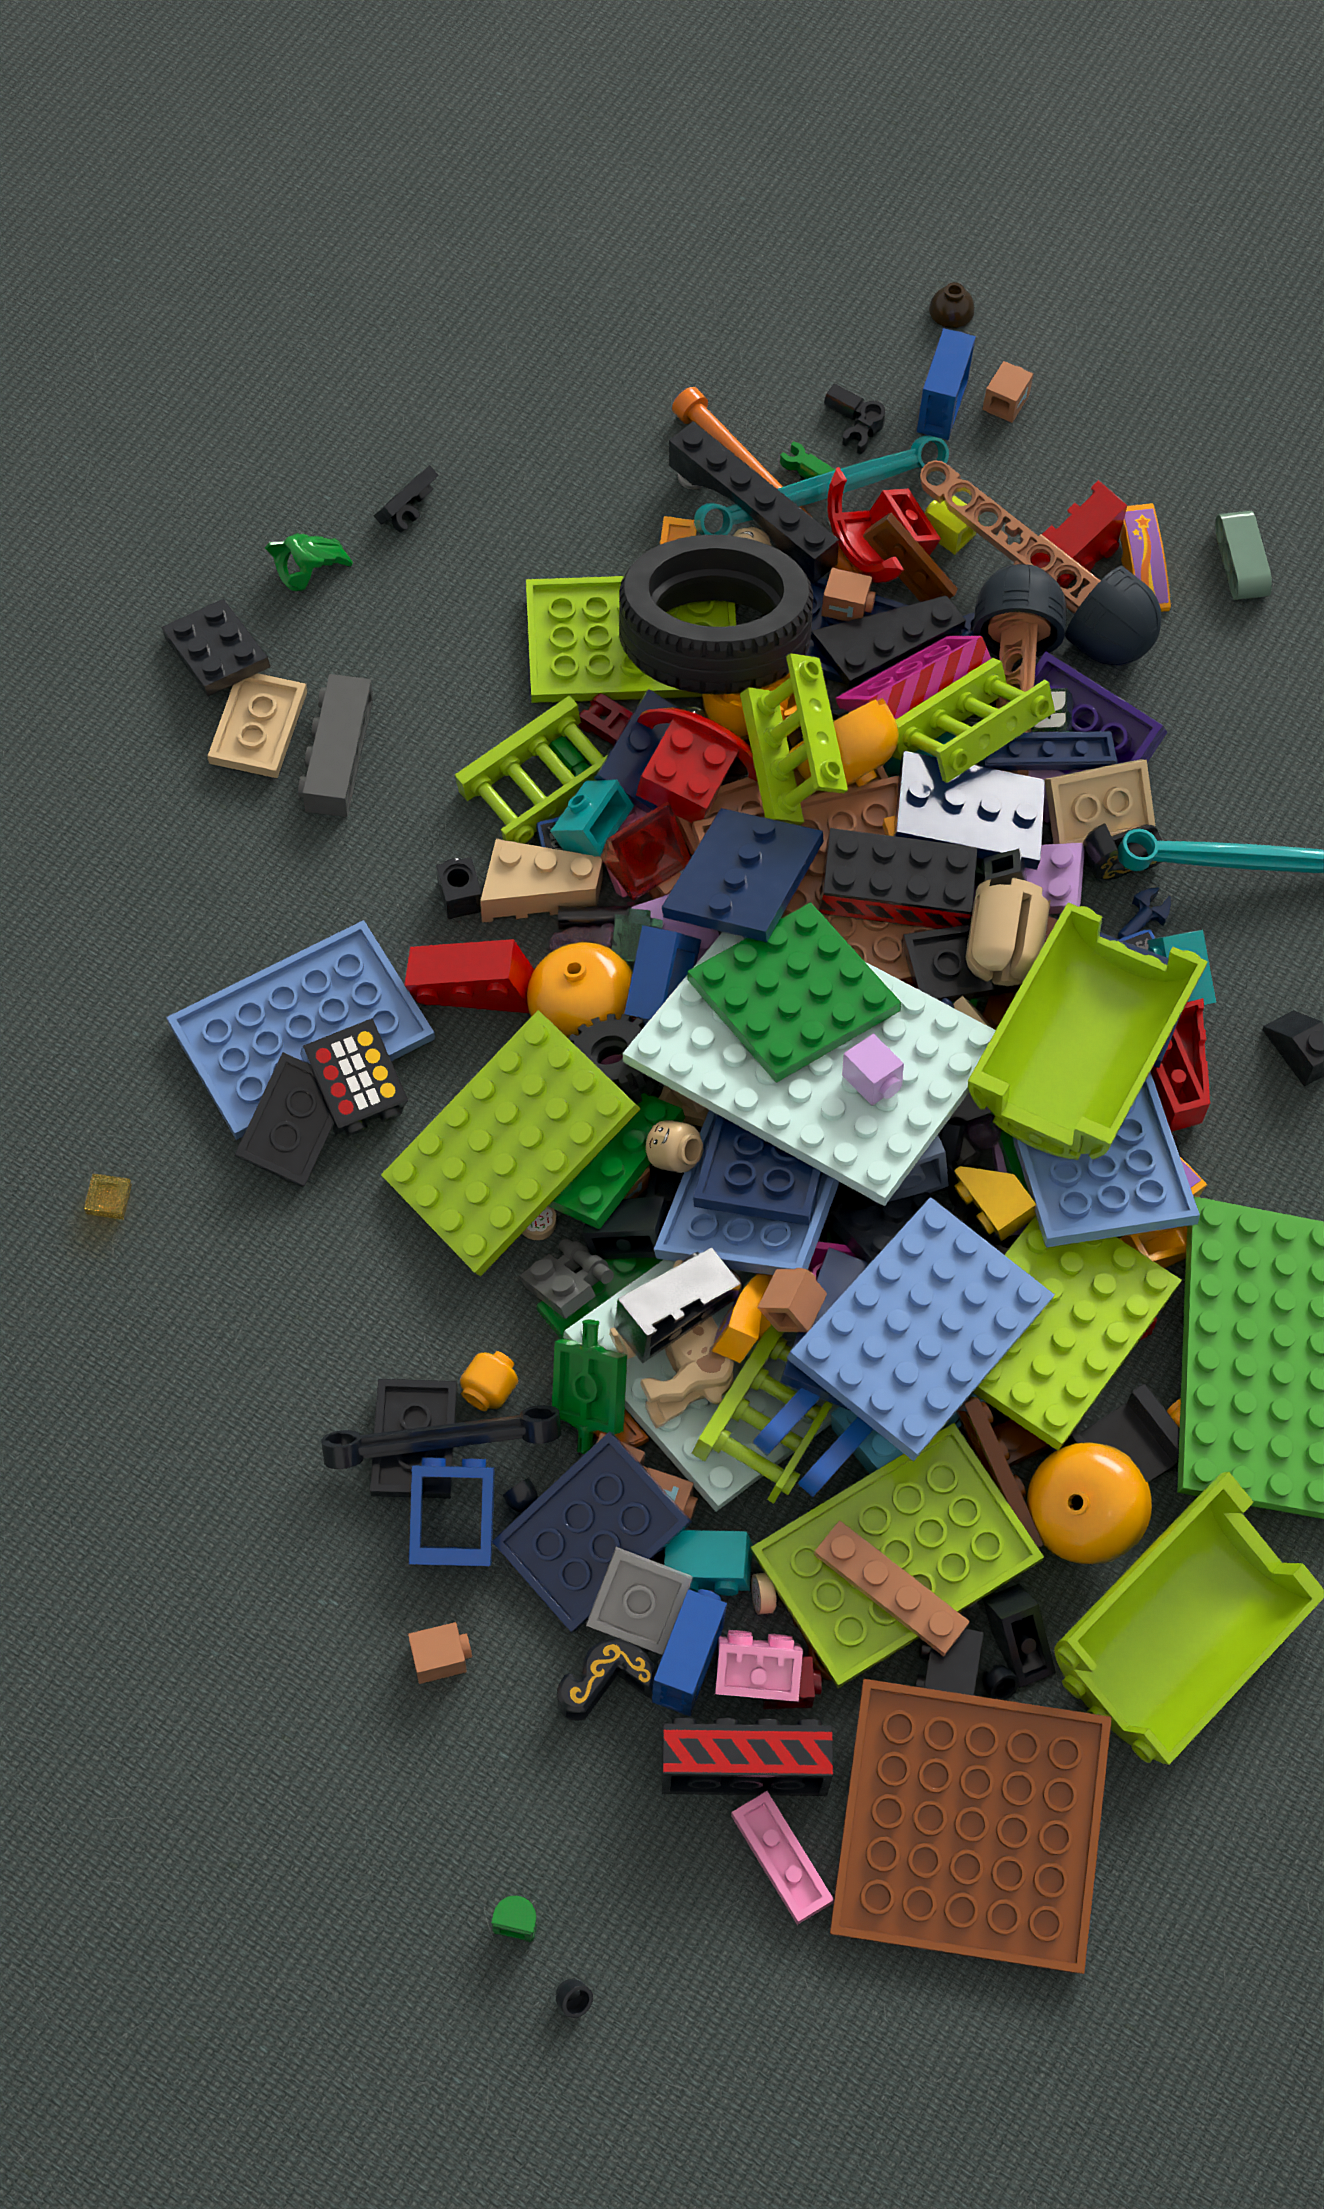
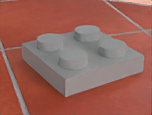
(639, 1600)

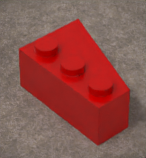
(470, 975)

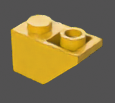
(998, 1196)

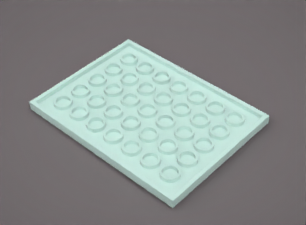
(816, 1109)

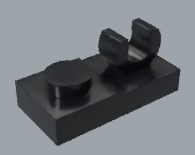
(417, 488)

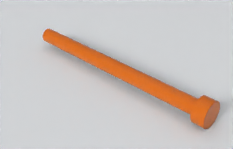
(692, 406)

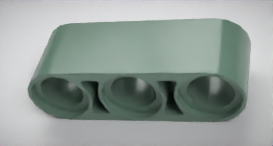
(1243, 555)

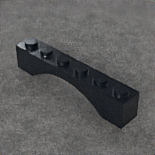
(711, 465)

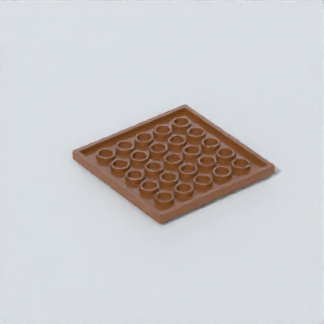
(972, 1826)

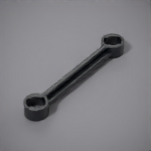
(349, 1448)

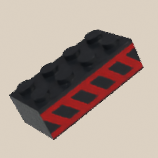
(897, 880)
(747, 1758)

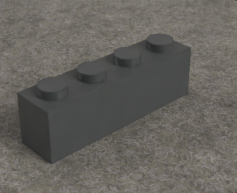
(337, 745)

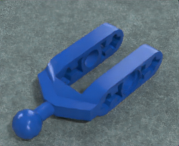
(832, 1459)

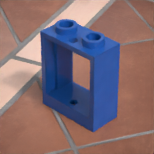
(945, 384)
(658, 969)
(451, 1555)
(689, 1651)

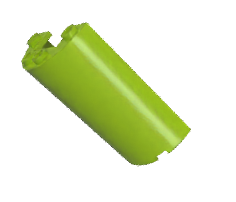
(1081, 1038)
(1185, 1625)

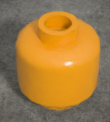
(488, 1380)

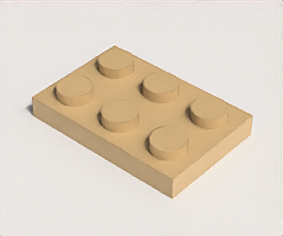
(258, 724)
(1097, 796)

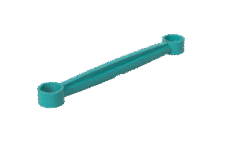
(817, 487)
(1219, 855)

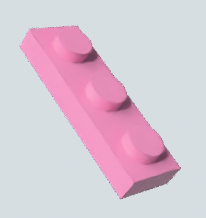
(782, 1857)

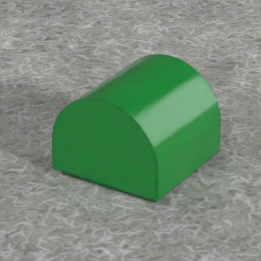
(515, 1918)

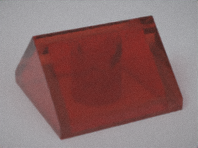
(646, 852)

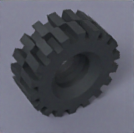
(610, 1039)

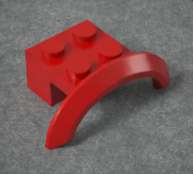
(852, 525)
(690, 762)

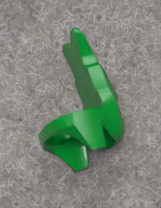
(308, 553)

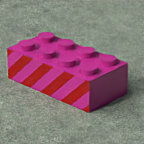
(919, 675)

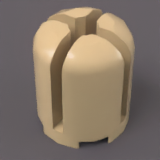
(1006, 931)

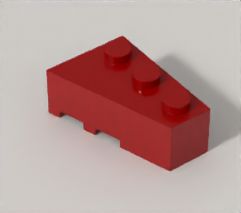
(1088, 532)
(1183, 1073)

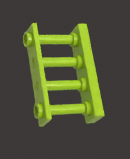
(961, 700)
(769, 740)
(511, 753)
(736, 1407)

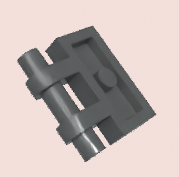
(558, 1284)

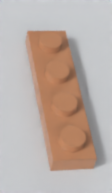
(891, 1588)

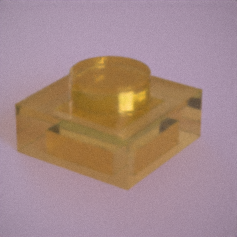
(107, 1196)

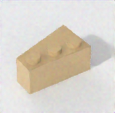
(538, 880)

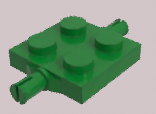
(589, 1385)

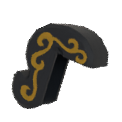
(1103, 853)
(600, 1669)

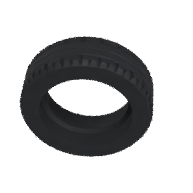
(714, 570)

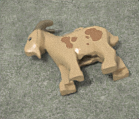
(697, 1369)

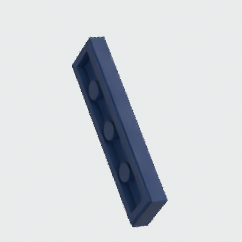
(1054, 752)

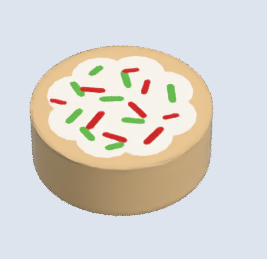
(542, 1226)
(763, 1594)

